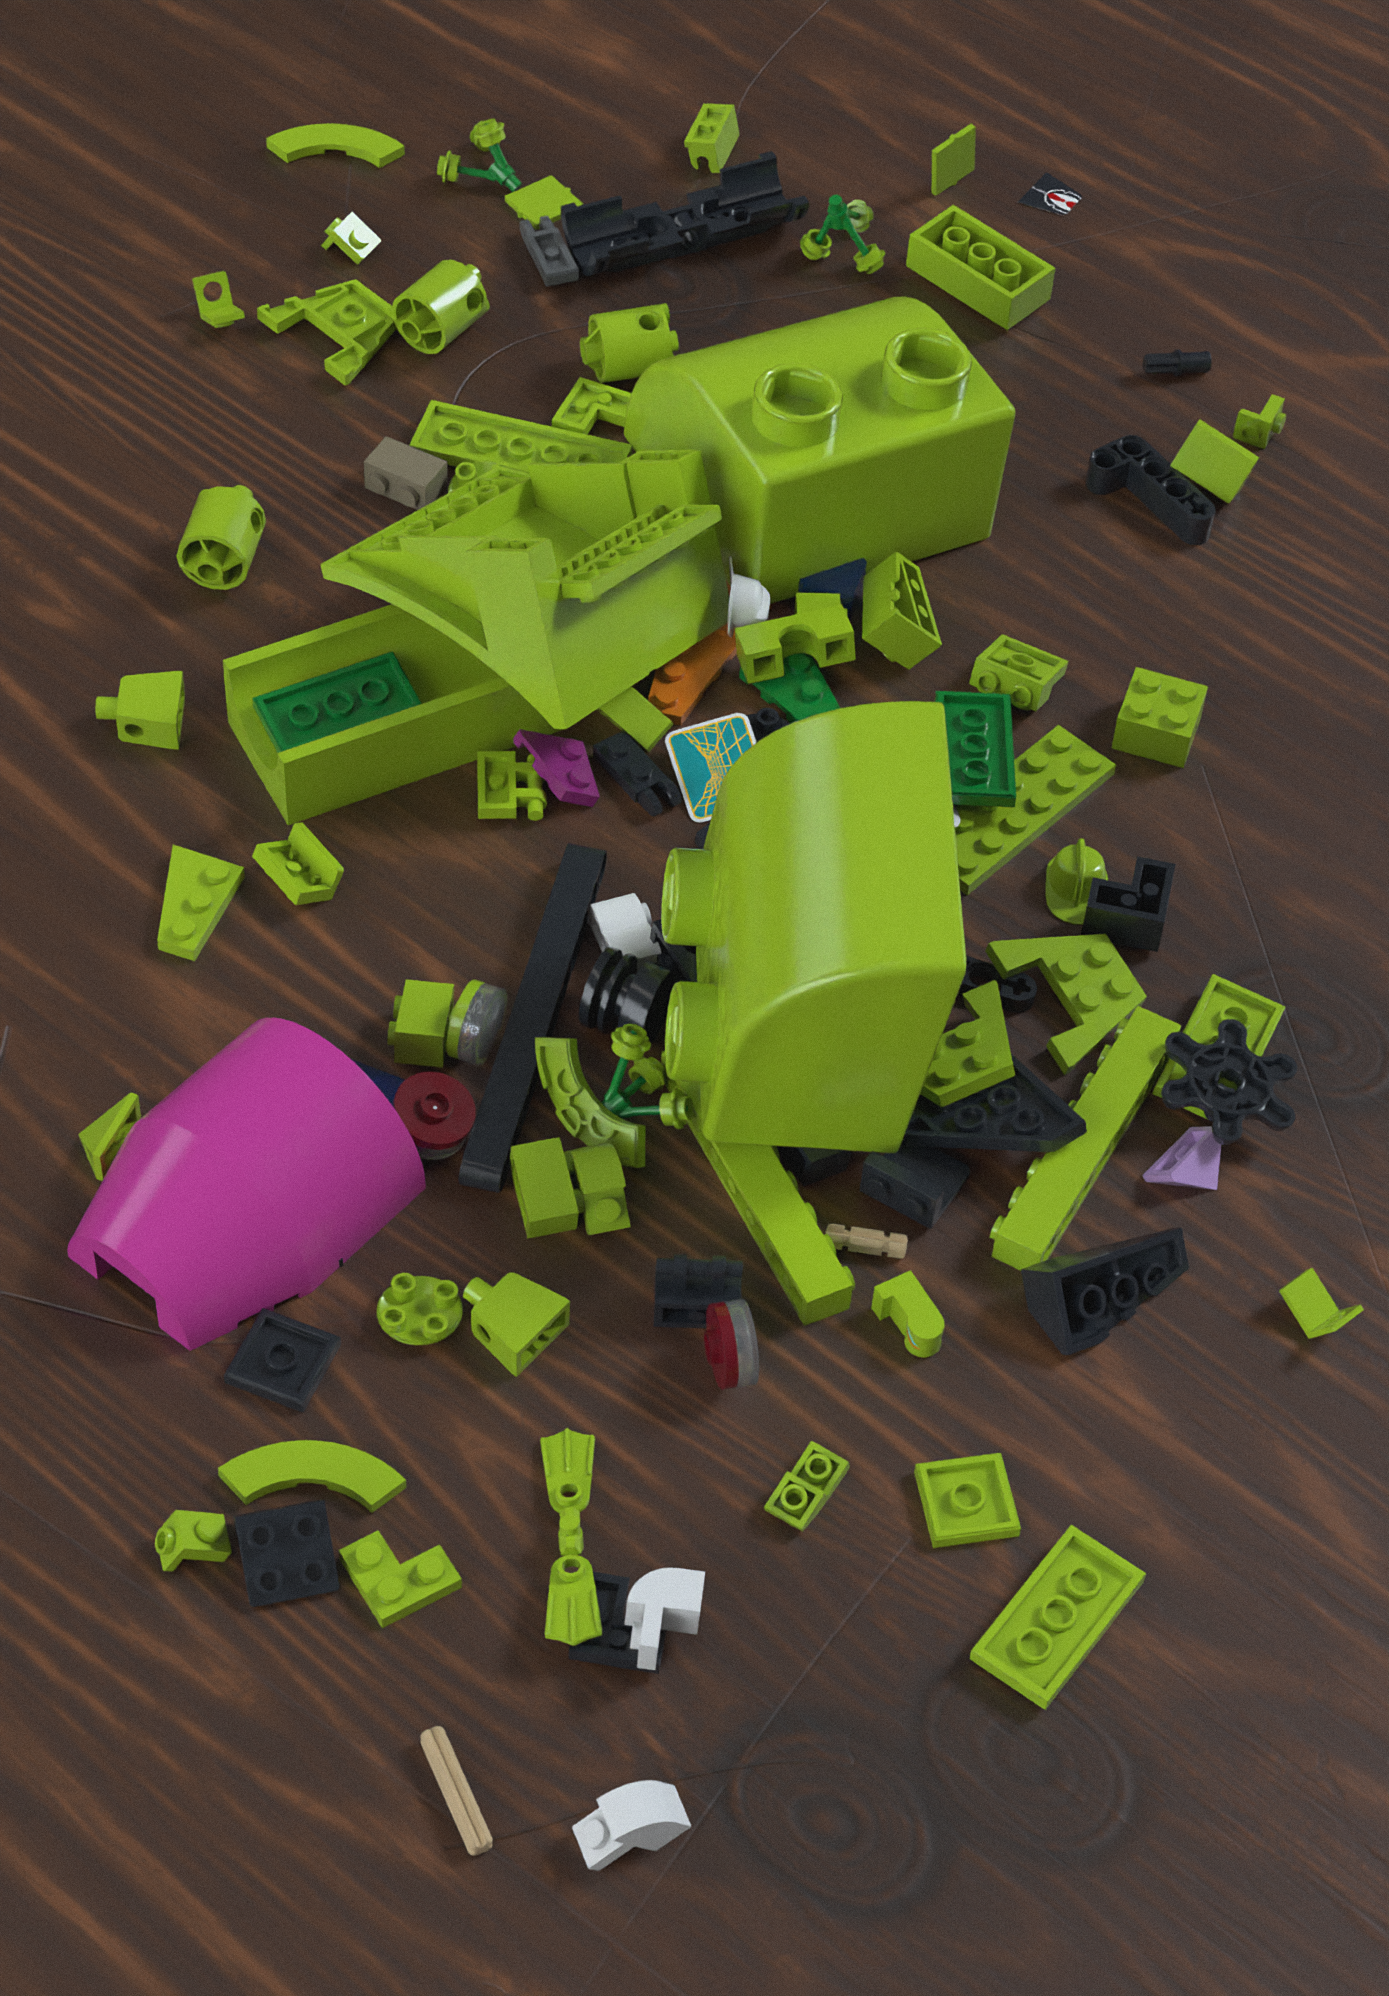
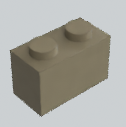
(405, 474)

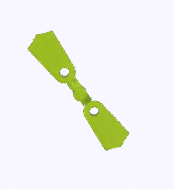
(572, 1597)

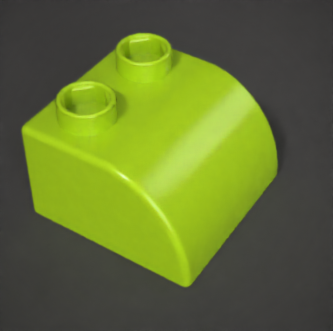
(834, 440)
(820, 932)

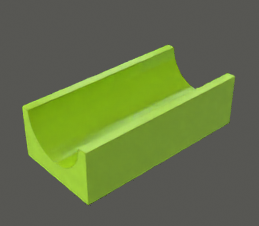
(461, 712)

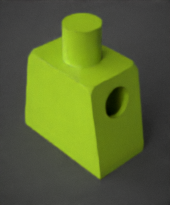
(147, 709)
(516, 1318)

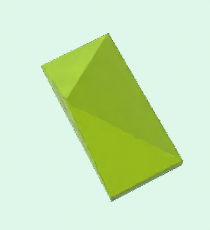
(108, 1132)

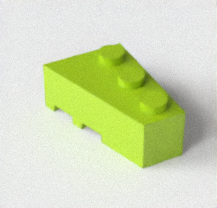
(898, 612)

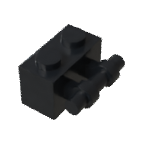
(689, 1285)

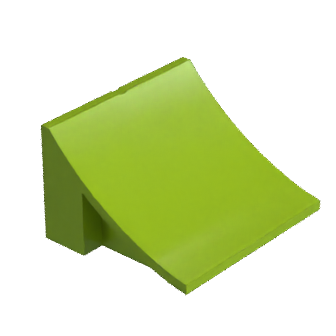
(559, 573)

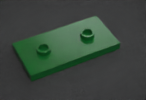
(335, 701)
(980, 748)

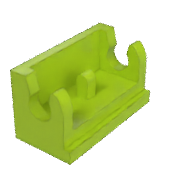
(713, 135)

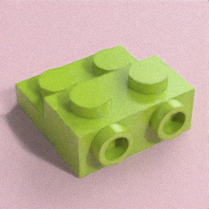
(1018, 671)

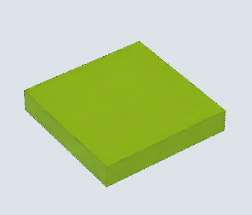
(967, 1500)

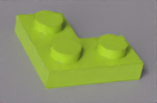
(591, 402)
(396, 1588)

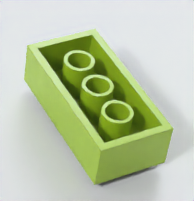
(980, 267)

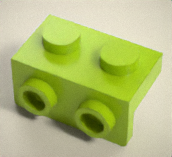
(300, 866)

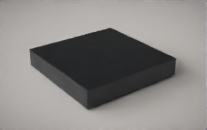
(282, 1360)

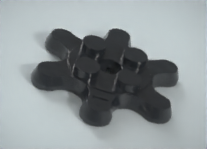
(1235, 1062)

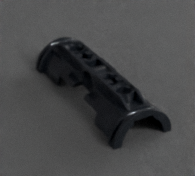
(616, 239)

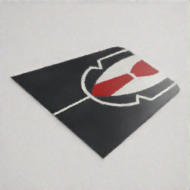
(1051, 195)

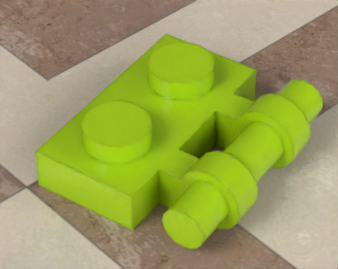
(497, 786)

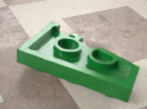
(800, 691)

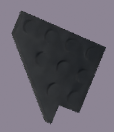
(1005, 1116)

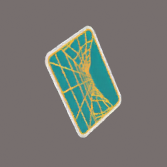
(704, 756)

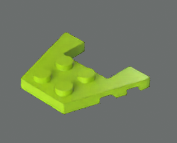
(346, 314)
(1086, 979)
(973, 1053)

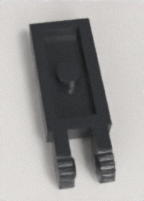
(636, 772)

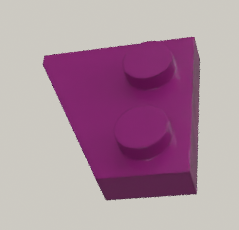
(563, 766)

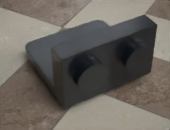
(914, 1181)

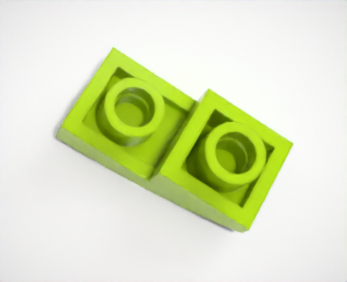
(807, 1487)

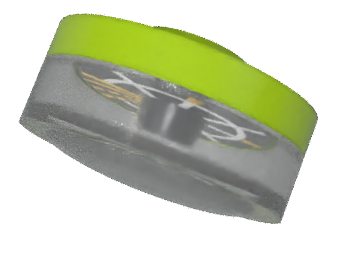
(476, 1022)

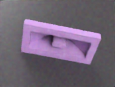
(1189, 1161)

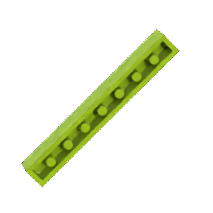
(1066, 1176)
(776, 1219)

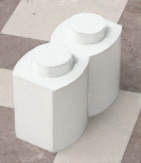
(624, 925)

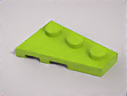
(195, 900)

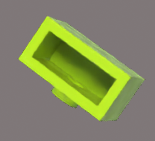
(421, 1023)
(545, 1188)

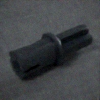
(1177, 362)

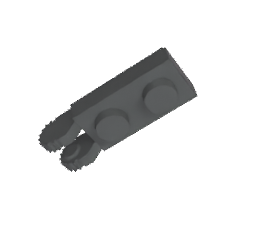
(549, 252)

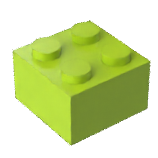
(1159, 717)

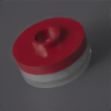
(435, 1112)
(731, 1344)

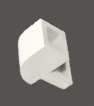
(662, 1601)
(632, 1815)

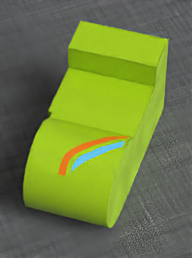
(912, 1312)

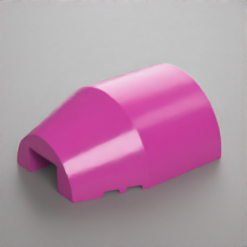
(250, 1182)

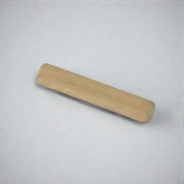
(456, 1791)

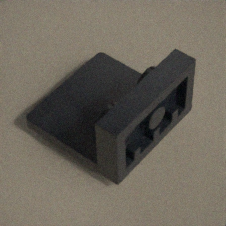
(286, 1552)

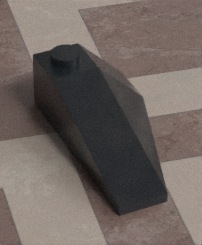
(1094, 1289)

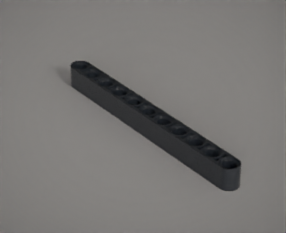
(532, 1016)

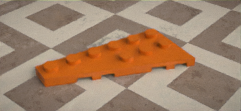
(684, 679)

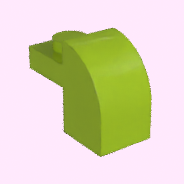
(601, 1185)

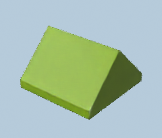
(1214, 461)

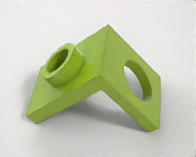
(218, 312)
(1314, 1305)

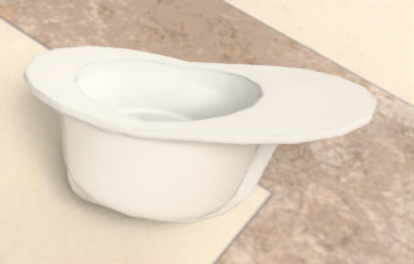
(747, 601)

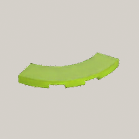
(318, 138)
(578, 1106)
(316, 1462)

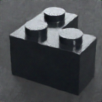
(1133, 912)

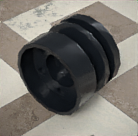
(624, 996)

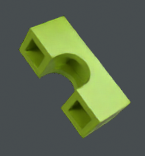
(820, 633)

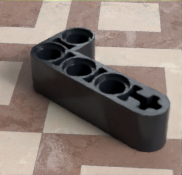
(1160, 487)

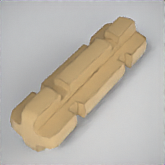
(868, 1240)

